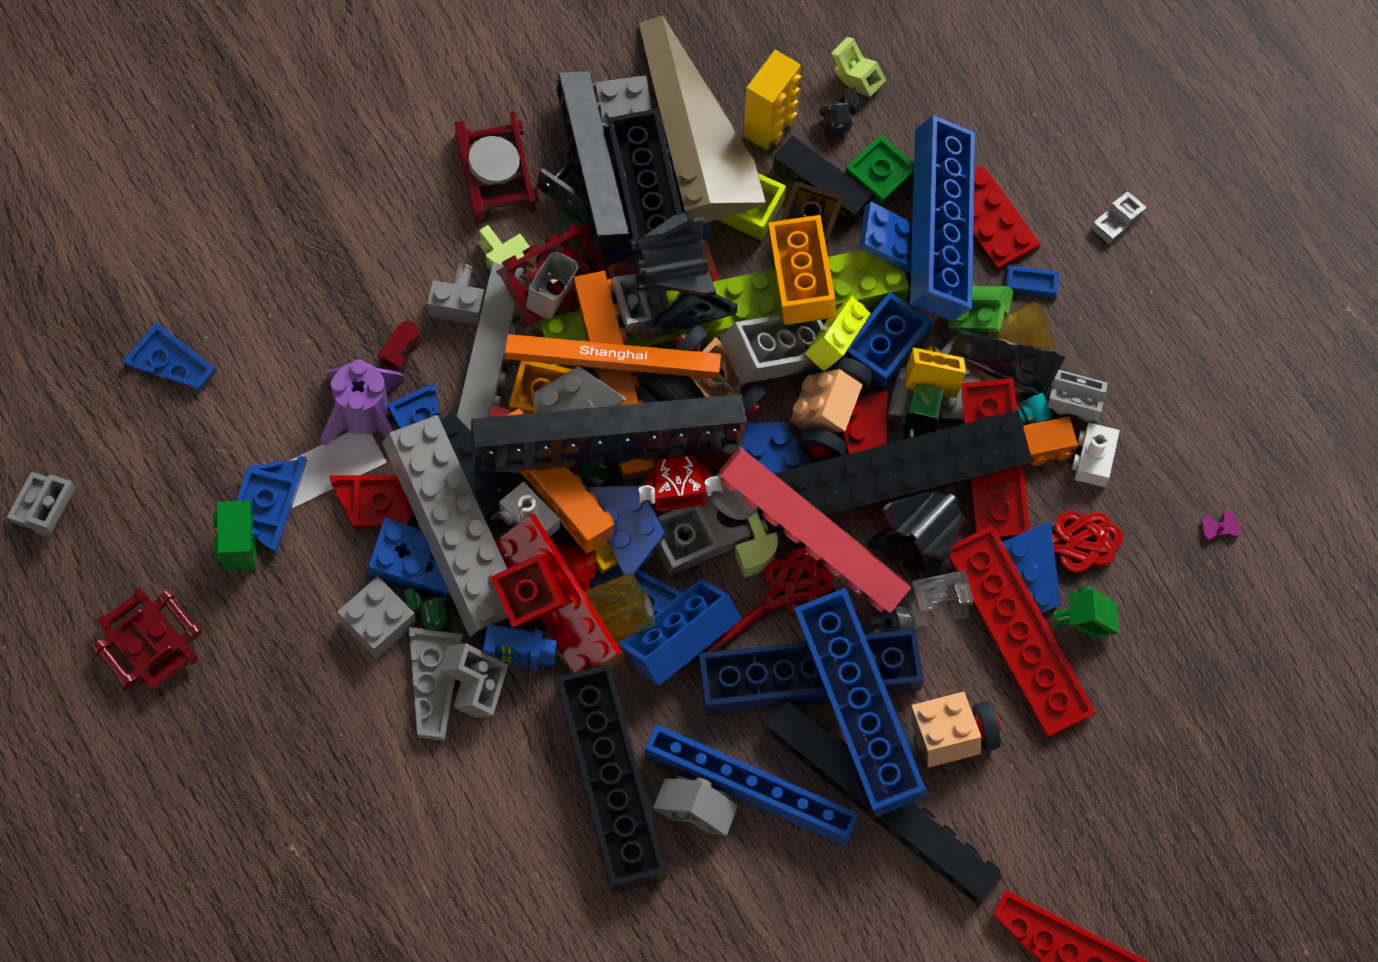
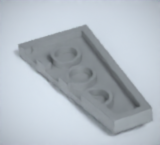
(431, 688)

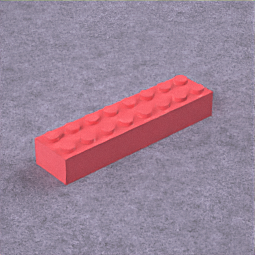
(814, 529)

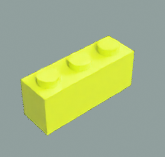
(837, 334)

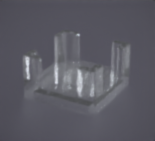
(940, 589)

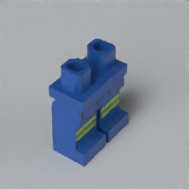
(519, 647)

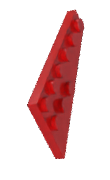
(1052, 937)

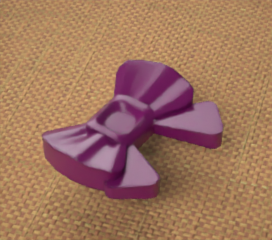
(1227, 527)

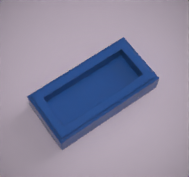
(1033, 281)

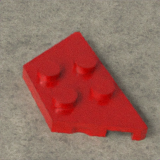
(371, 499)

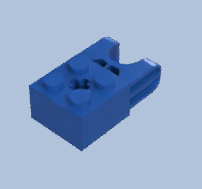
(417, 567)

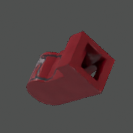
(394, 352)

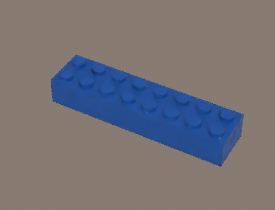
(942, 218)
(861, 702)

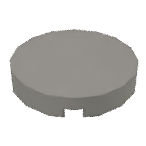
(493, 160)

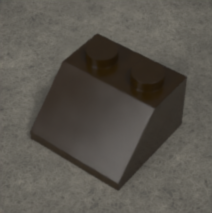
(811, 201)

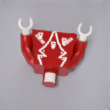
(679, 484)

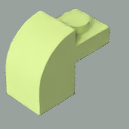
(855, 69)
(498, 252)
(760, 551)

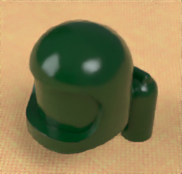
(433, 612)

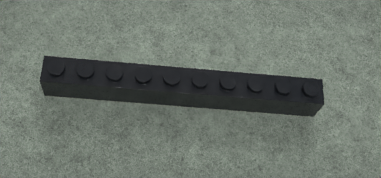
(908, 824)

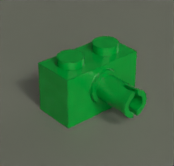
(1089, 613)

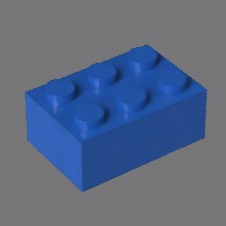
(888, 338)

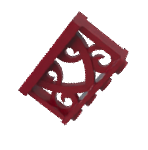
(511, 264)

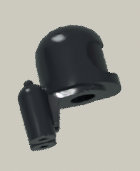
(839, 116)

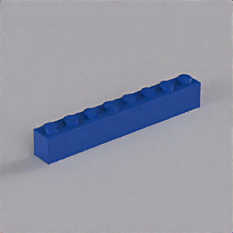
(751, 785)

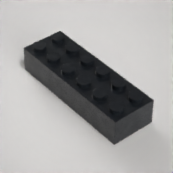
(643, 170)

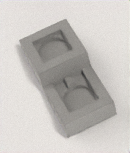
(1118, 218)

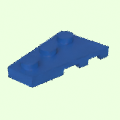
(170, 359)
(1035, 561)

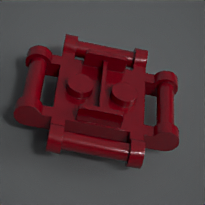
(147, 640)

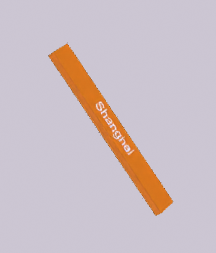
(612, 356)

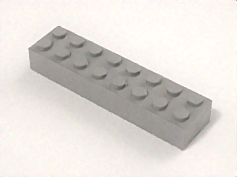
(449, 520)

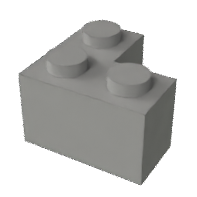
(479, 677)
(696, 803)

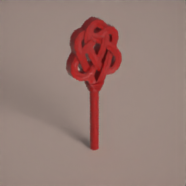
(1095, 526)
(794, 590)

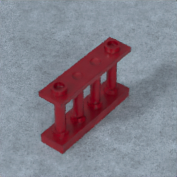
(481, 204)

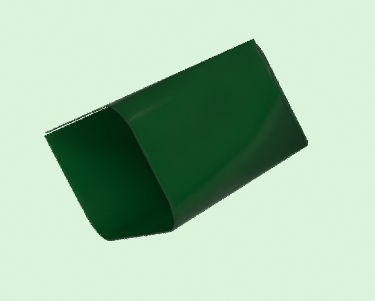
(923, 411)

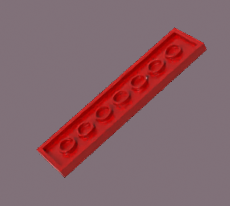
(1021, 633)

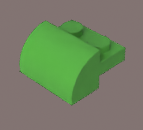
(987, 310)

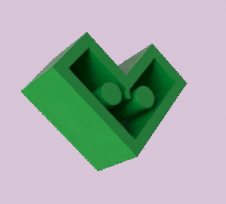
(235, 540)

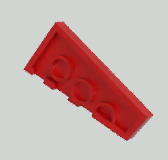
(867, 423)

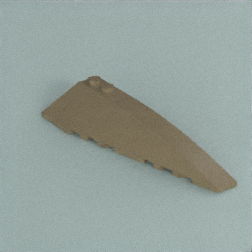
(708, 156)

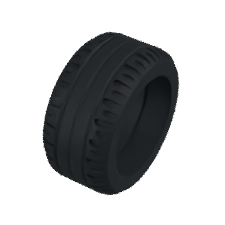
(670, 387)

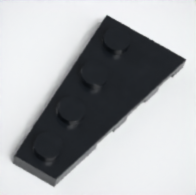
(1005, 359)
(486, 489)

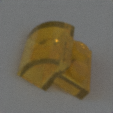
(1027, 326)
(622, 606)

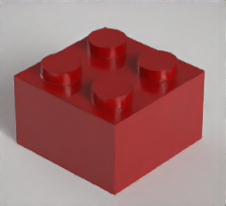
(528, 590)

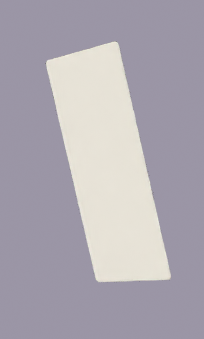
(341, 456)

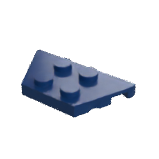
(773, 446)
(272, 495)
(635, 527)

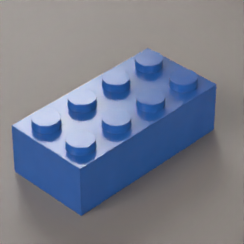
(681, 632)

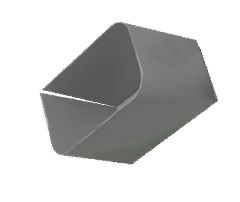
(561, 269)

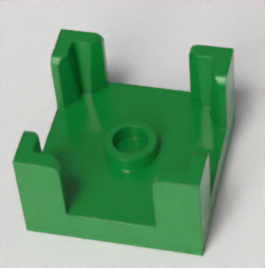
(882, 170)

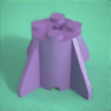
(360, 399)

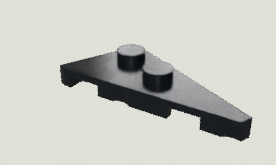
(688, 312)

